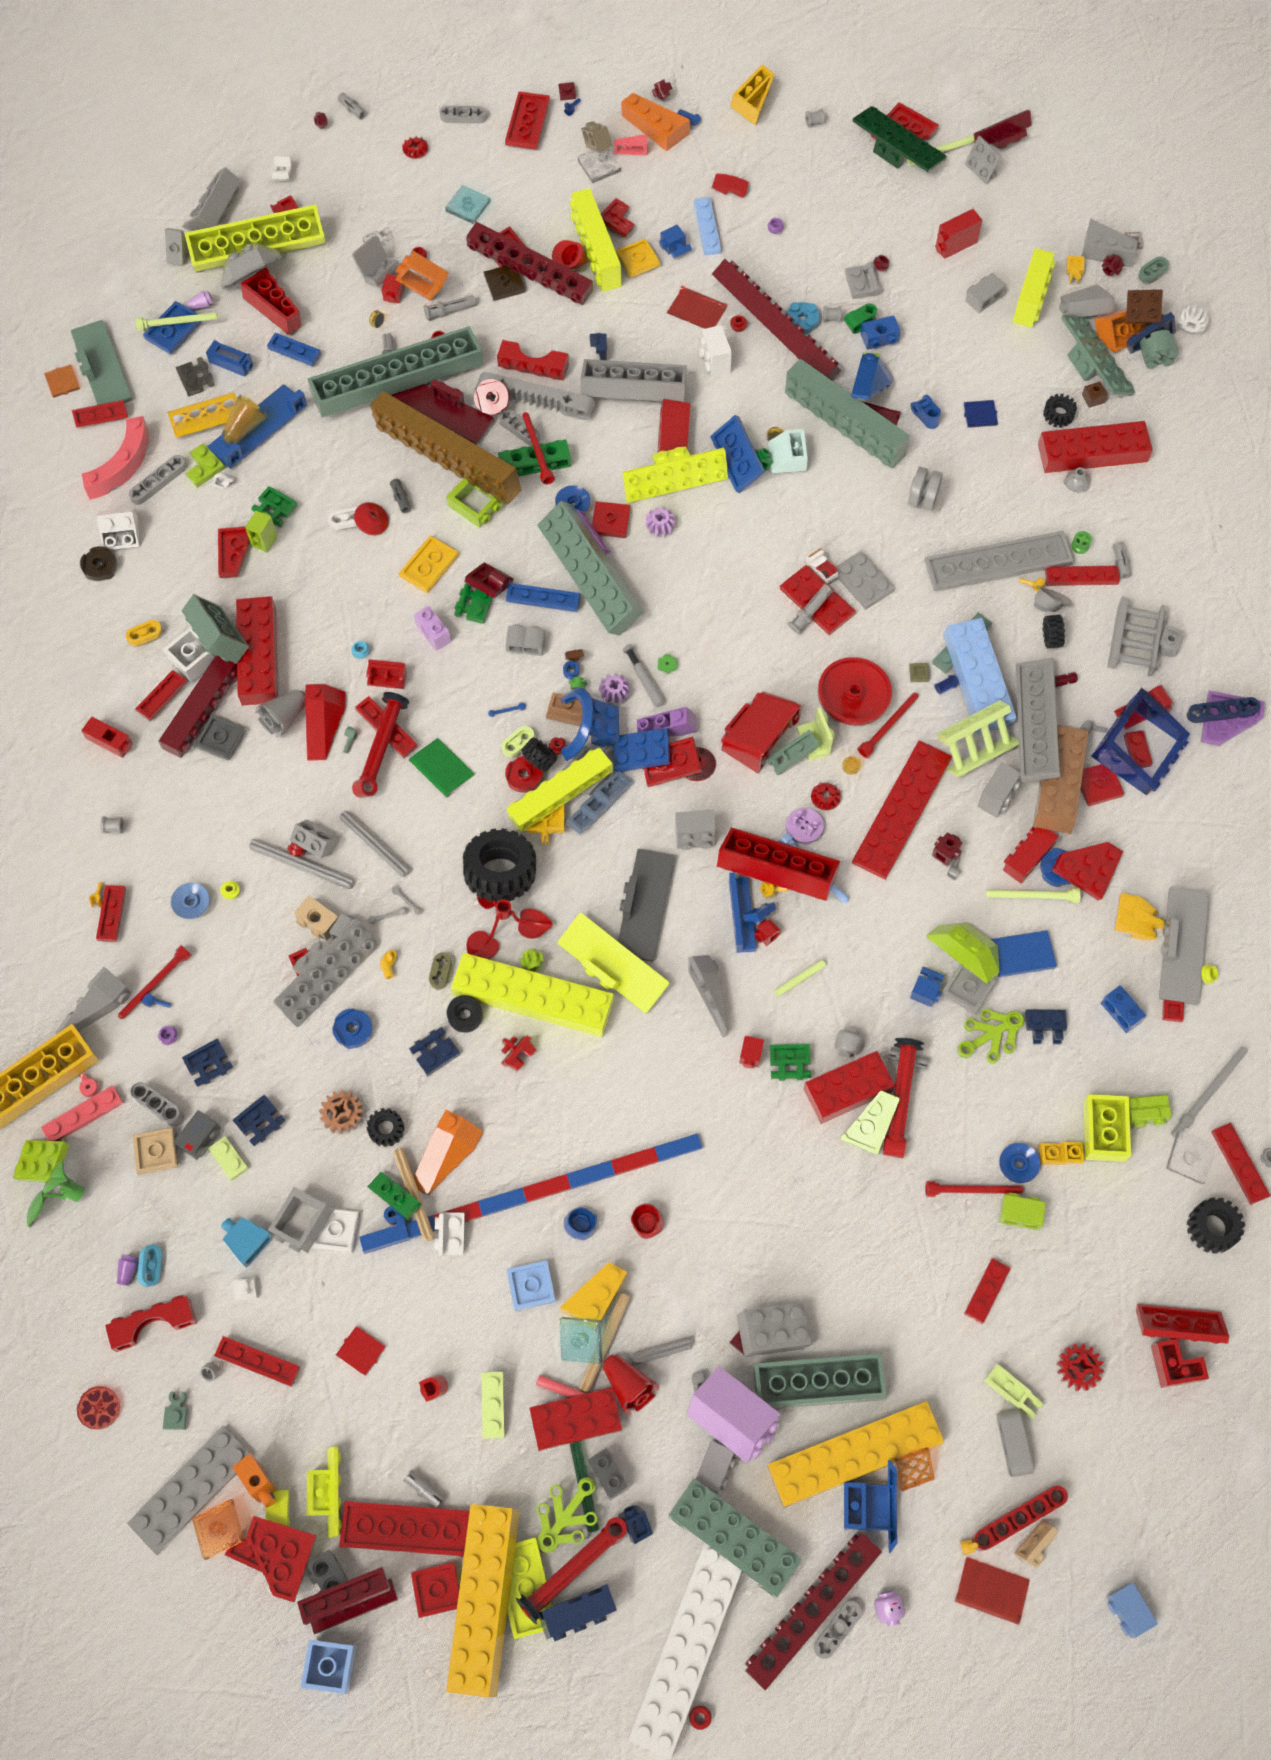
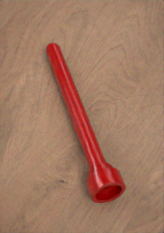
(546, 475)
(867, 748)
(180, 955)
(933, 1189)

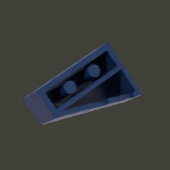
(577, 1613)

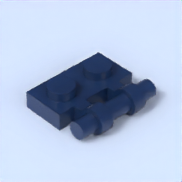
(437, 1056)
(205, 1057)
(256, 1115)

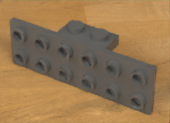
(645, 902)

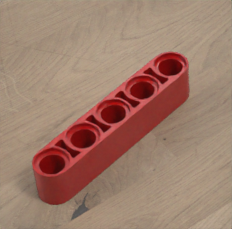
(1027, 1511)

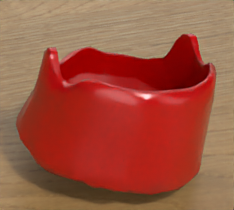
(647, 1220)

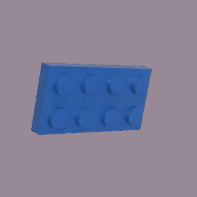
(741, 457)

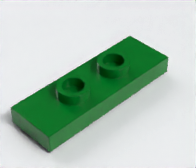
(394, 1195)

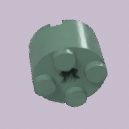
(1159, 349)

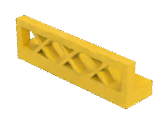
(202, 421)

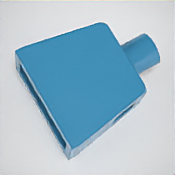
(245, 1239)

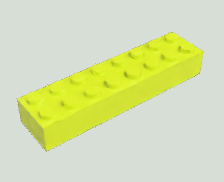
(280, 231)
(533, 994)

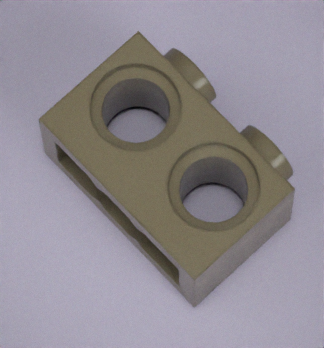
(596, 136)

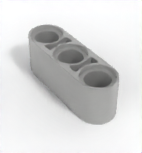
(148, 1100)
(1014, 1443)

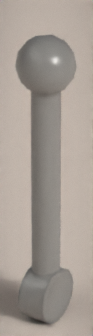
(396, 891)
(372, 919)

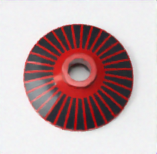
(707, 764)

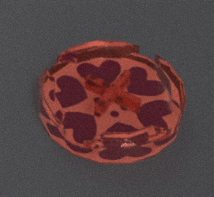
(98, 1408)

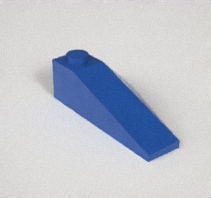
(871, 377)

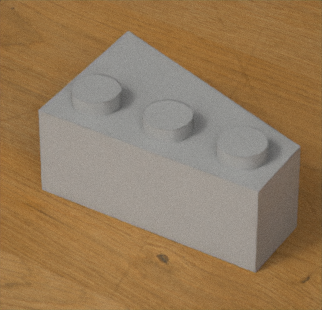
(1105, 241)

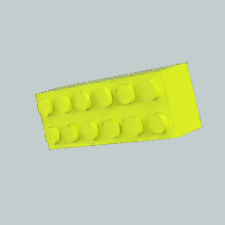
(595, 240)

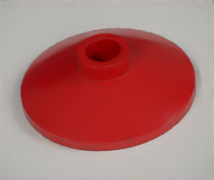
(367, 523)

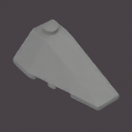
(706, 979)
(104, 996)

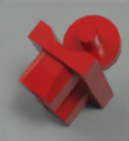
(523, 1045)

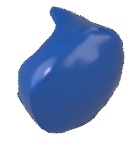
(580, 1223)

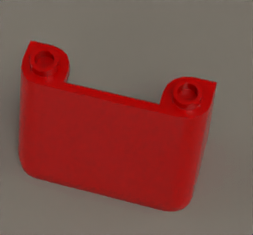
(760, 729)

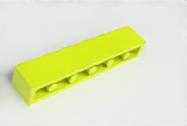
(559, 789)

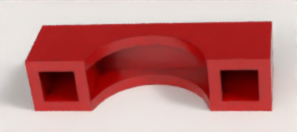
(551, 365)
(125, 1331)

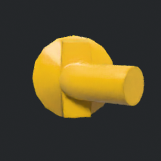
(768, 890)

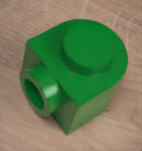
(765, 458)

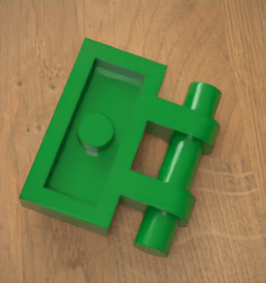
(276, 501)
(478, 607)
(790, 1055)

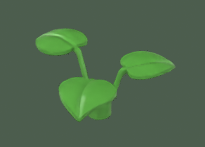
(67, 1188)

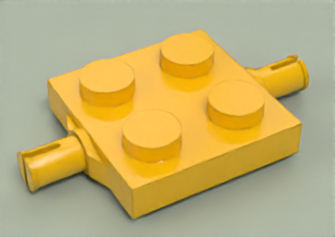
(550, 824)

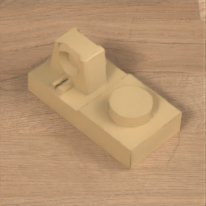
(1038, 1540)

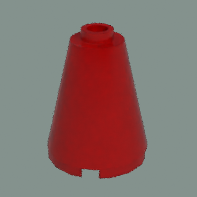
(629, 1384)

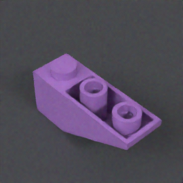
(677, 721)

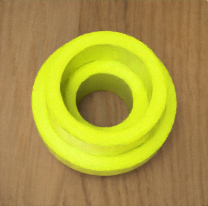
(232, 894)
(1209, 973)

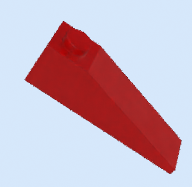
(323, 713)

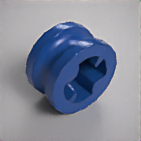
(573, 665)

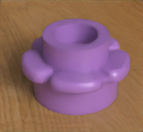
(775, 225)
(163, 1035)

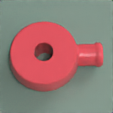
(87, 1082)

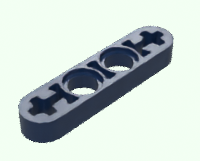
(1222, 707)

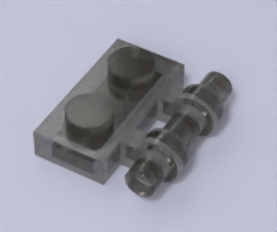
(190, 379)

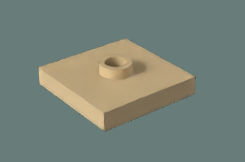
(155, 1151)

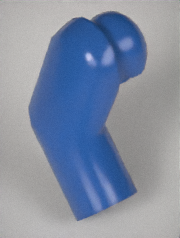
(694, 119)

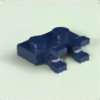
(1046, 1020)

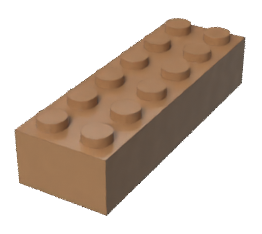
(1059, 796)

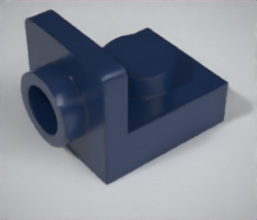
(599, 341)
(636, 1522)

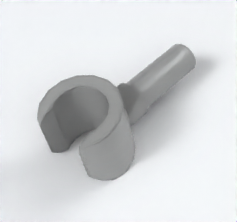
(1088, 725)
(953, 871)
(697, 1378)

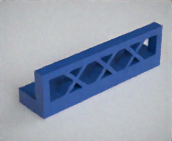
(740, 905)

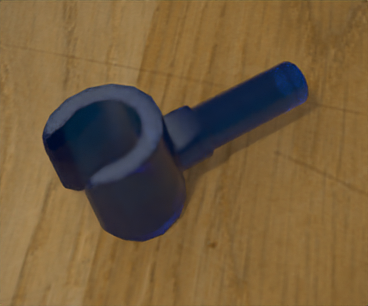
(570, 107)

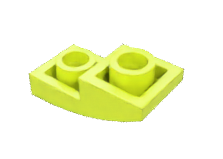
(280, 1509)

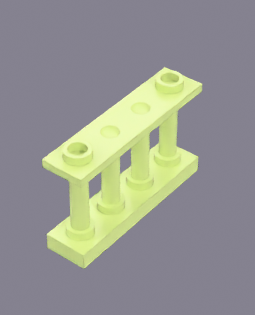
(966, 728)

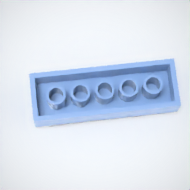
(977, 668)

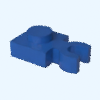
(757, 914)

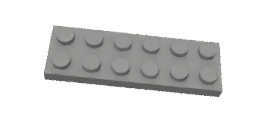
(188, 1491)

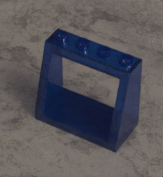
(1120, 763)

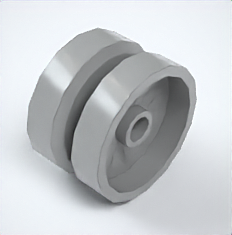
(923, 488)

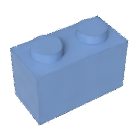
(1131, 1610)

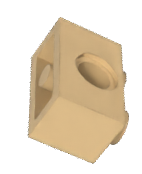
(308, 911)

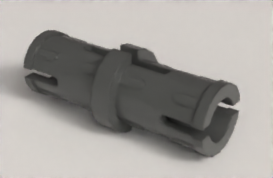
(400, 495)

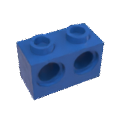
(1123, 1009)

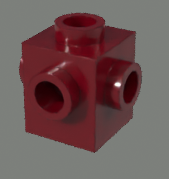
(947, 848)

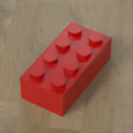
(848, 1087)

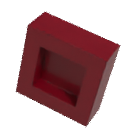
(567, 91)

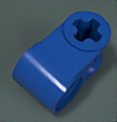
(927, 412)

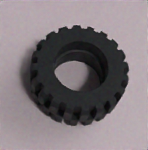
(499, 845)

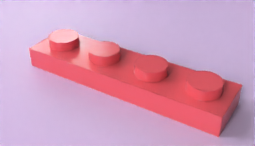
(82, 1114)

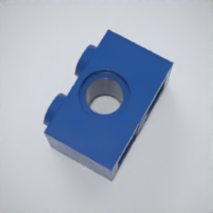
(880, 332)

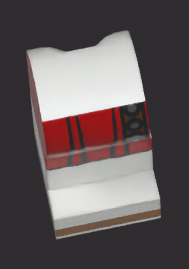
(821, 566)

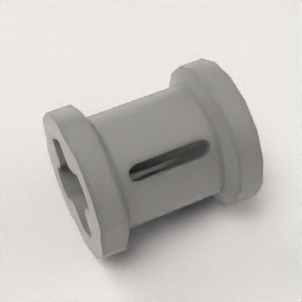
(815, 117)
(831, 314)
(110, 824)

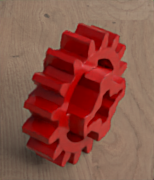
(1089, 1369)

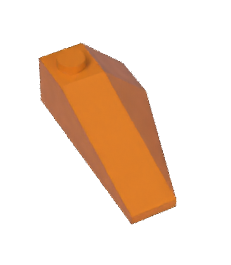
(1114, 330)
(448, 1147)

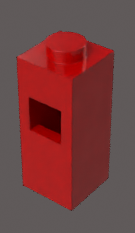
(107, 737)

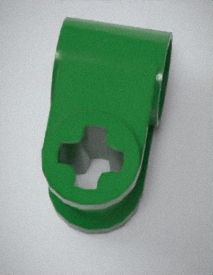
(855, 318)

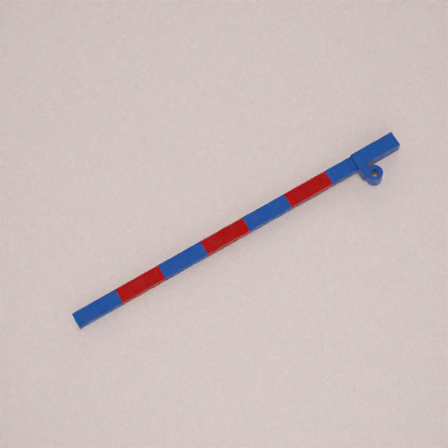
(405, 1231)

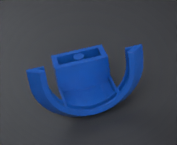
(598, 720)
(873, 1507)

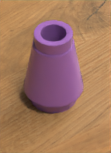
(126, 1268)

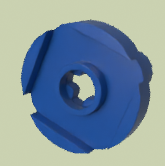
(1046, 866)
(352, 1039)

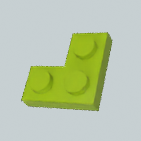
(207, 465)

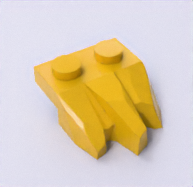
(1137, 917)

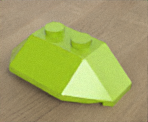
(968, 948)

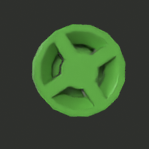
(1079, 538)

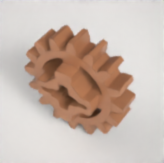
(344, 1103)

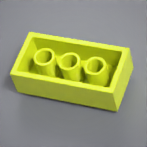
(1034, 288)

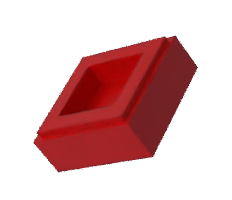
(1173, 1011)

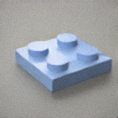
(531, 1285)

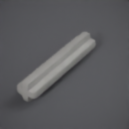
(661, 1351)

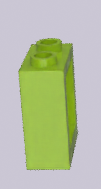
(460, 492)

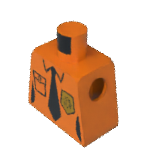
(256, 1480)

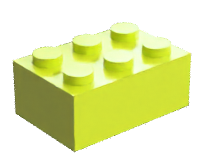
(1107, 1128)

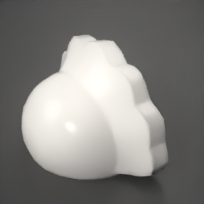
(221, 480)

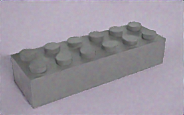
(633, 380)

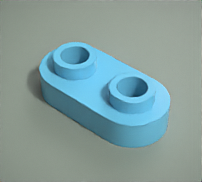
(149, 1266)

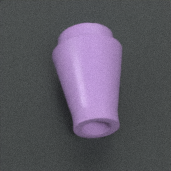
(200, 301)

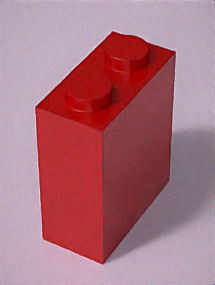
(958, 233)

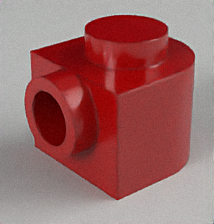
(767, 932)
(433, 1387)

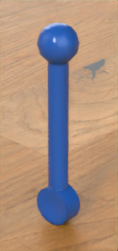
(521, 706)

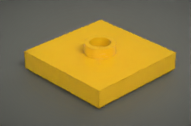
(637, 258)

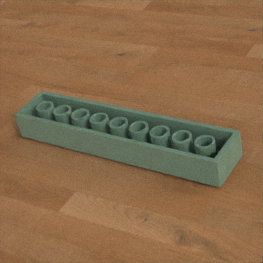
(395, 371)

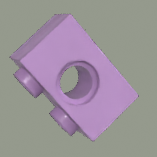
(432, 628)

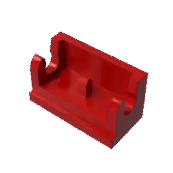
(386, 674)

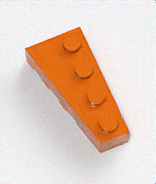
(655, 121)

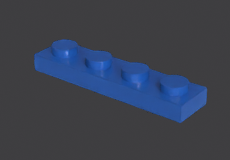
(543, 597)

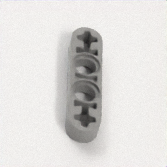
(160, 481)

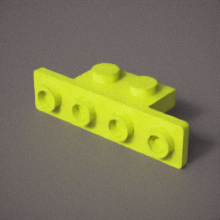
(323, 1492)

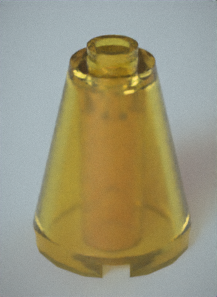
(242, 420)

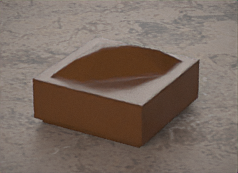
(574, 655)

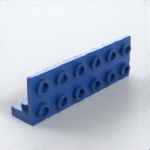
(280, 408)

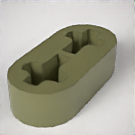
(435, 970)

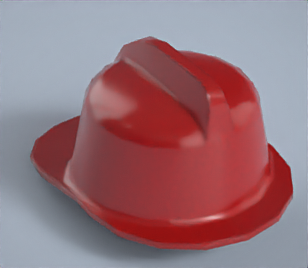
(569, 254)

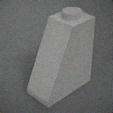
(1087, 302)

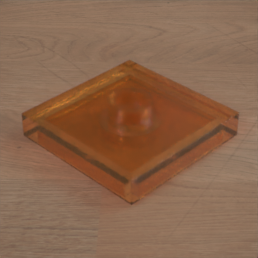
(218, 1529)

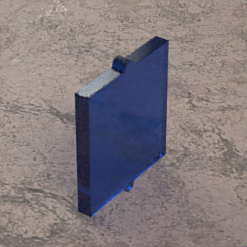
(980, 413)

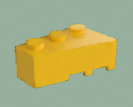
(752, 94)
(596, 1295)

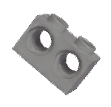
(313, 838)

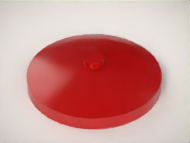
(854, 691)

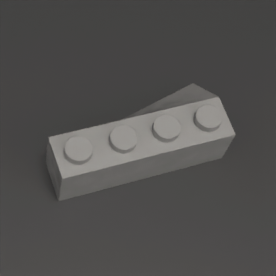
(214, 202)

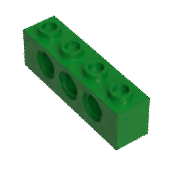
(528, 462)

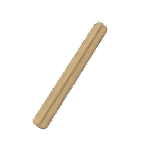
(411, 1188)
(607, 1336)

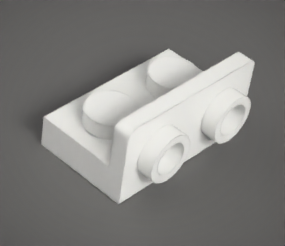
(450, 1233)

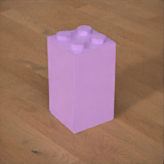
(733, 1415)

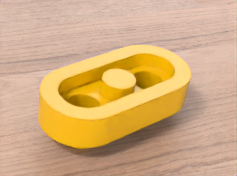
(144, 633)

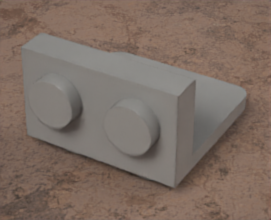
(374, 262)

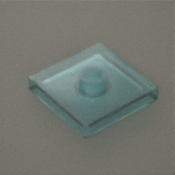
(467, 204)
(581, 1340)

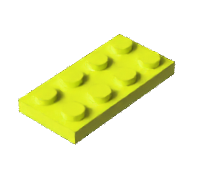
(526, 1579)

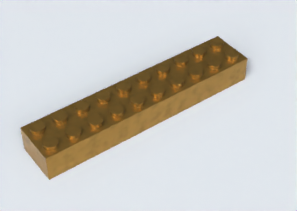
(446, 448)

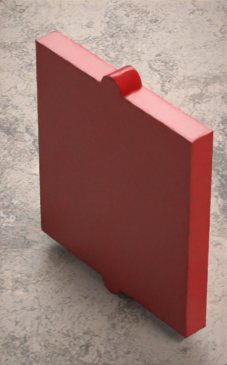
(360, 1351)

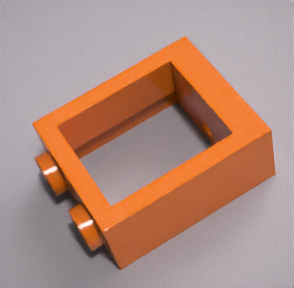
(425, 268)

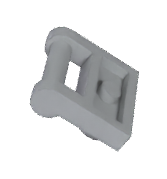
(857, 281)

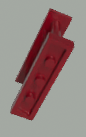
(347, 1600)

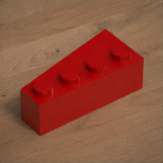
(270, 300)

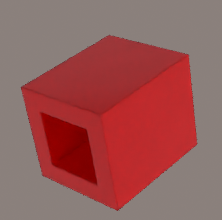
(392, 289)
(751, 1052)

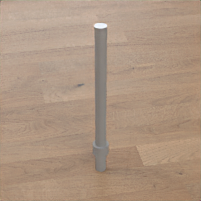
(1187, 1119)

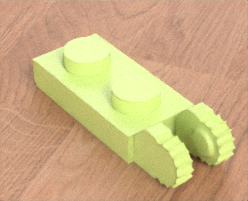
(1012, 1390)

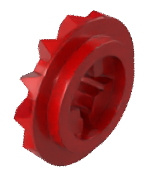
(410, 151)
(818, 799)

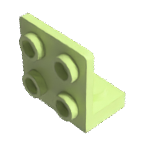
(822, 734)

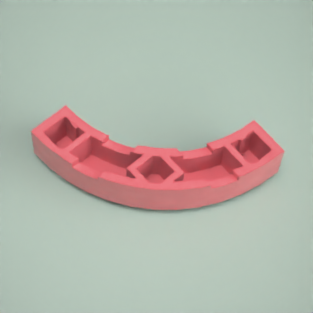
(122, 464)

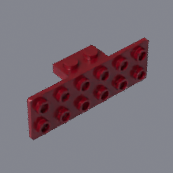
(447, 408)

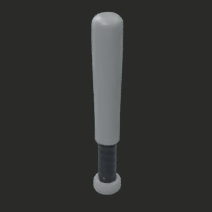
(647, 682)

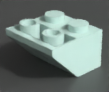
(788, 451)

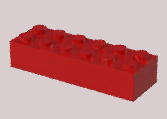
(1094, 446)
(259, 665)
(778, 863)

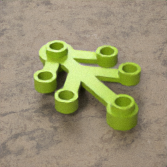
(993, 1033)
(564, 1518)

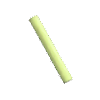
(799, 978)

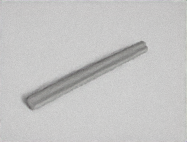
(301, 863)

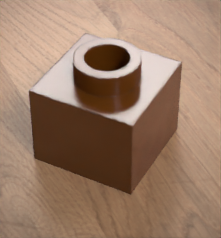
(1094, 394)

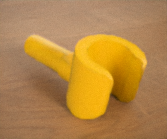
(1040, 581)
(96, 898)
(968, 1546)

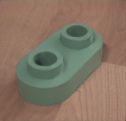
(1150, 271)

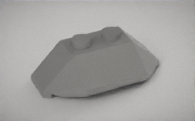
(247, 262)

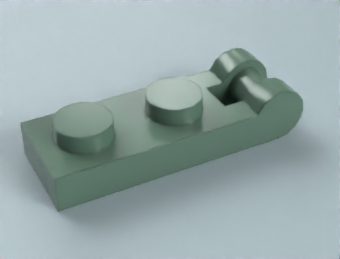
(794, 752)

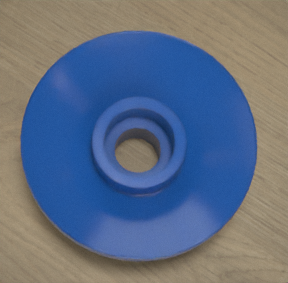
(576, 495)
(1026, 1156)

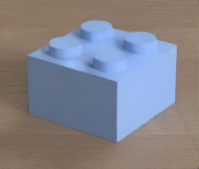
(328, 1666)

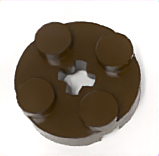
(101, 572)

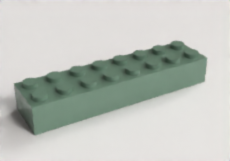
(846, 414)
(590, 568)

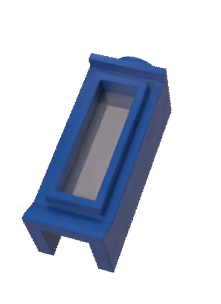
(229, 358)

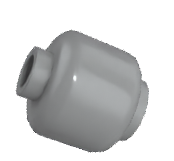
(848, 1042)

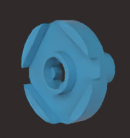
(807, 310)

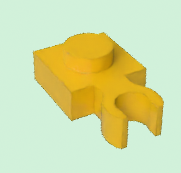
(1075, 267)

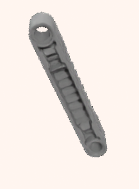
(578, 405)

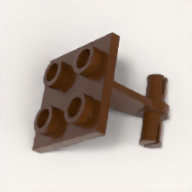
(1144, 306)

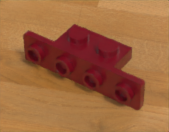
(1007, 130)

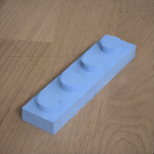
(707, 226)

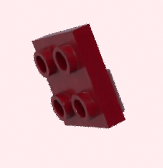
(488, 580)

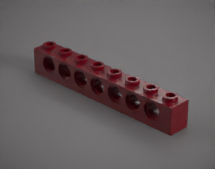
(523, 255)
(869, 1553)

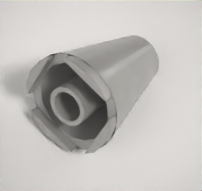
(281, 711)

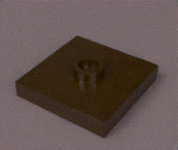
(503, 282)

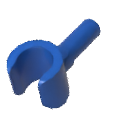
(149, 999)

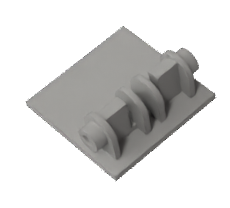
(983, 160)

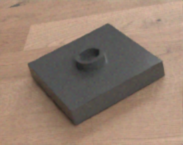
(219, 737)

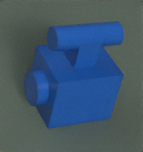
(674, 241)
(926, 989)

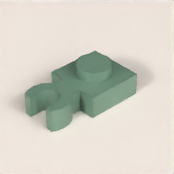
(176, 1415)

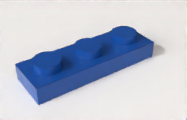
(293, 349)

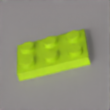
(39, 1159)

